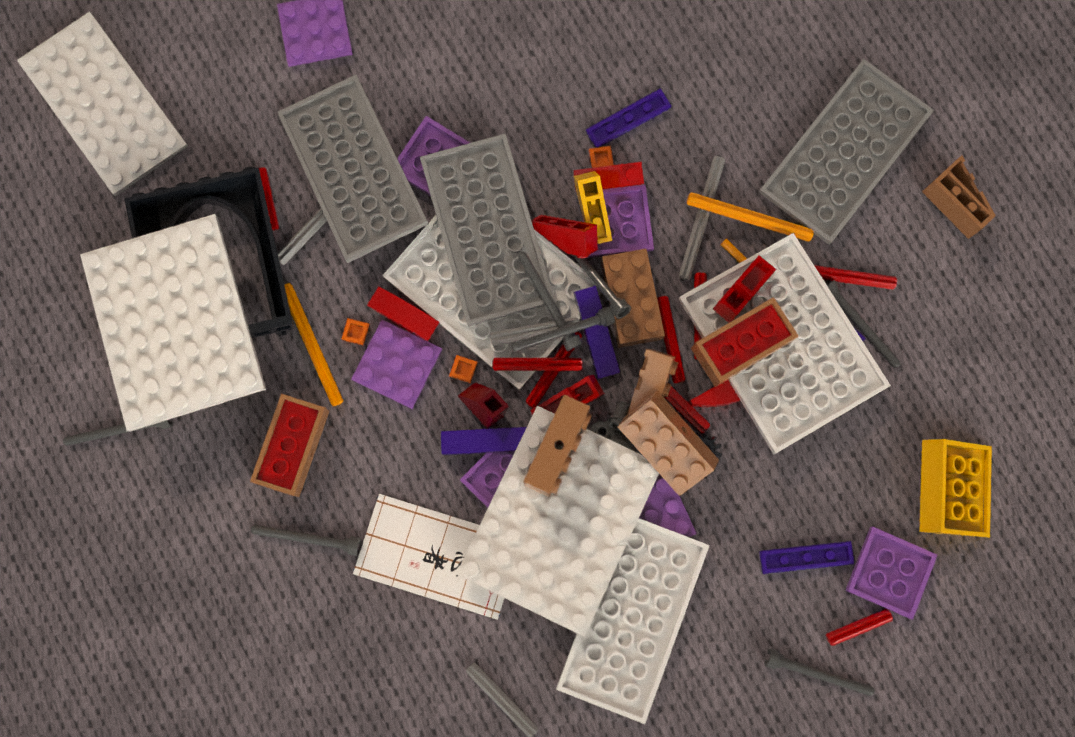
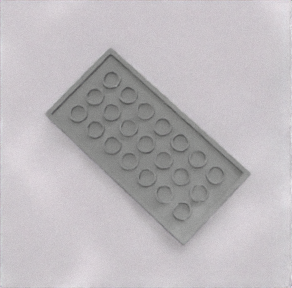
(846, 151)
(352, 169)
(485, 228)

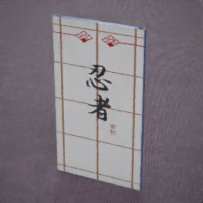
(422, 555)

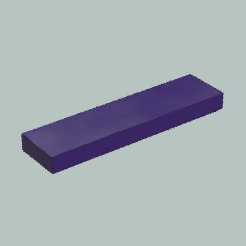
(628, 118)
(596, 336)
(481, 440)
(806, 557)

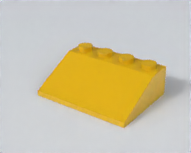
(955, 488)

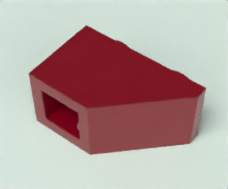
(484, 404)

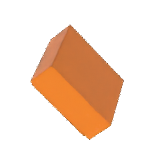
(601, 156)
(355, 331)
(463, 369)

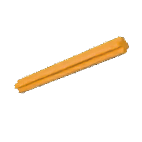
(749, 216)
(313, 347)

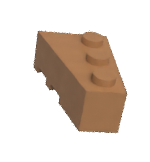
(960, 199)
(653, 376)

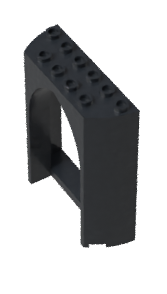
(240, 194)

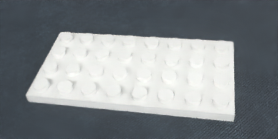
(102, 103)
(635, 623)

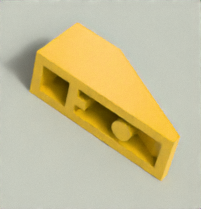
(593, 204)

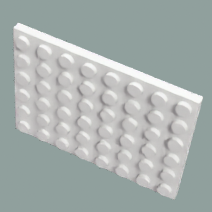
(428, 281)
(172, 322)
(815, 374)
(561, 548)

